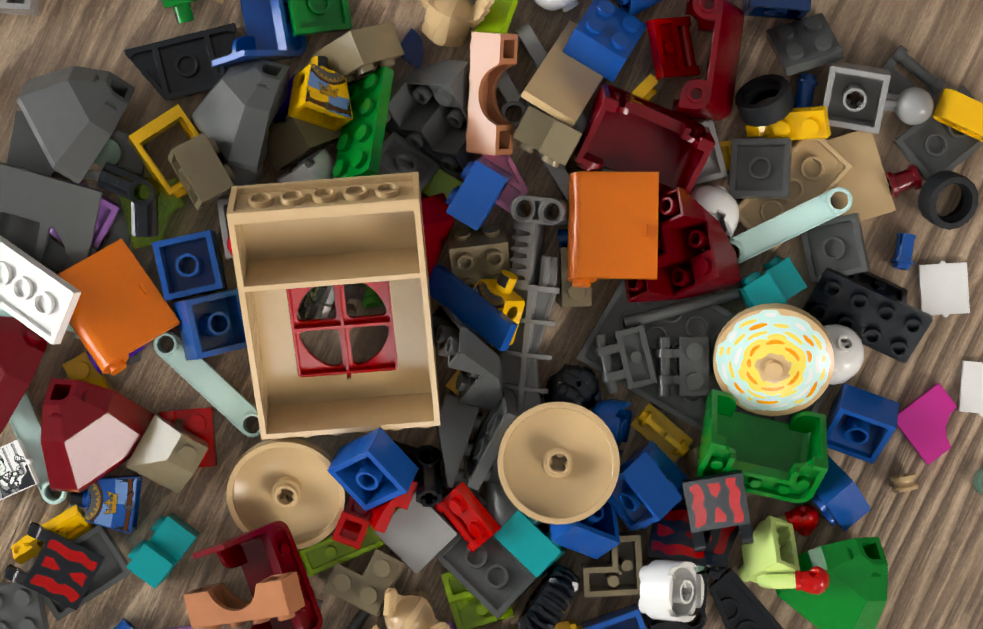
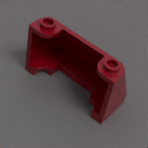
(714, 96)
(643, 137)

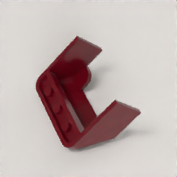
(266, 553)

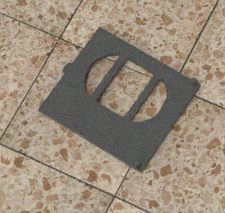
(28, 154)
(53, 203)

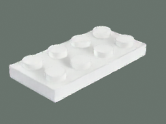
(35, 293)

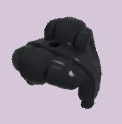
(563, 386)

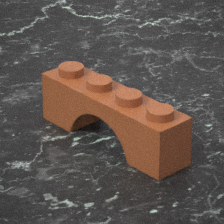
(486, 126)
(215, 605)

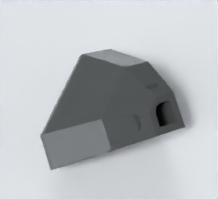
(242, 109)
(432, 112)
(74, 115)
(479, 365)

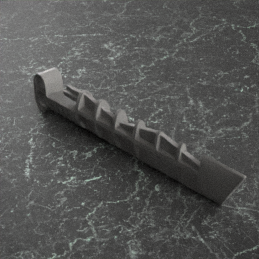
(538, 288)

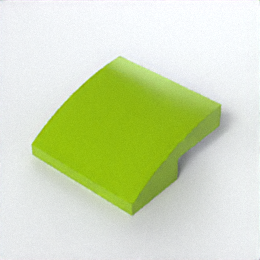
(466, 608)

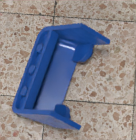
(267, 35)

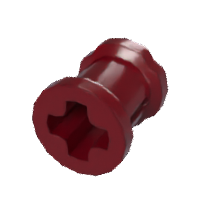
(904, 180)

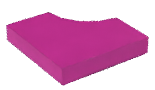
(925, 423)

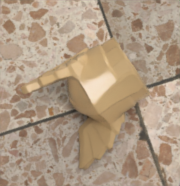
(451, 20)
(410, 611)

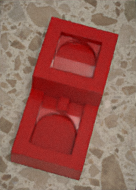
(382, 513)
(352, 525)

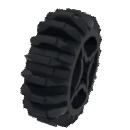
(549, 599)

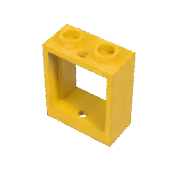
(151, 131)

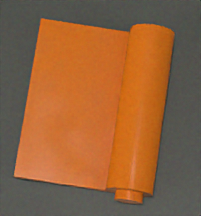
(612, 226)
(116, 306)

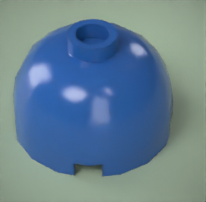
(616, 417)

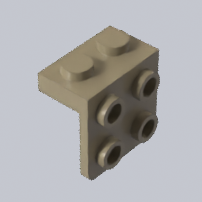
(478, 253)

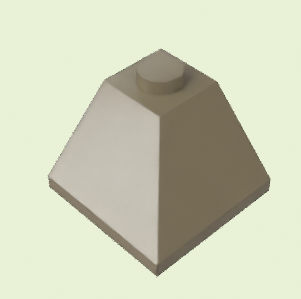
(167, 454)

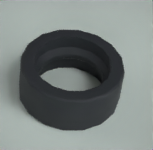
(767, 112)
(962, 213)

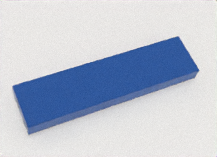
(472, 308)

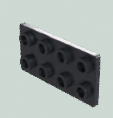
(871, 309)

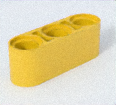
(960, 113)

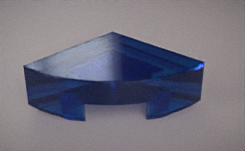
(413, 49)

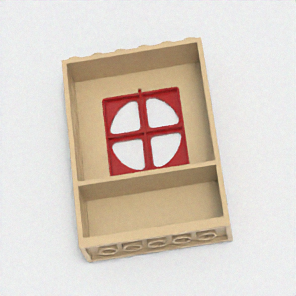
(335, 235)

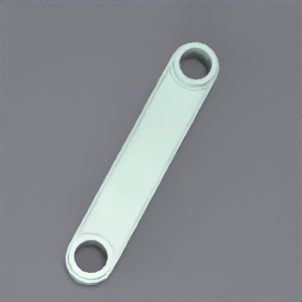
(789, 224)
(209, 384)
(27, 426)

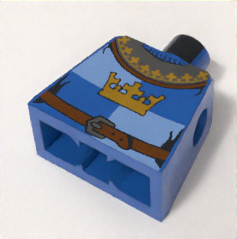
(112, 502)

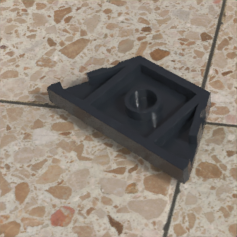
(184, 63)

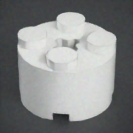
(670, 590)

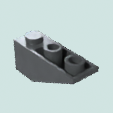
(453, 437)

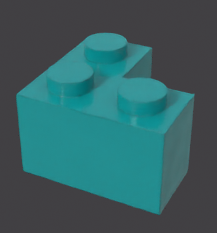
(773, 285)
(530, 544)
(159, 556)

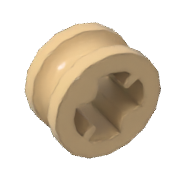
(903, 482)

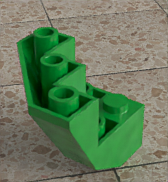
(855, 585)

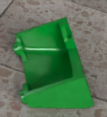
(774, 455)

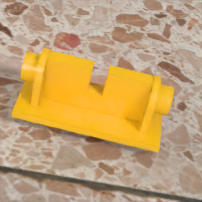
(662, 432)

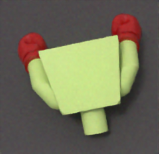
(774, 557)

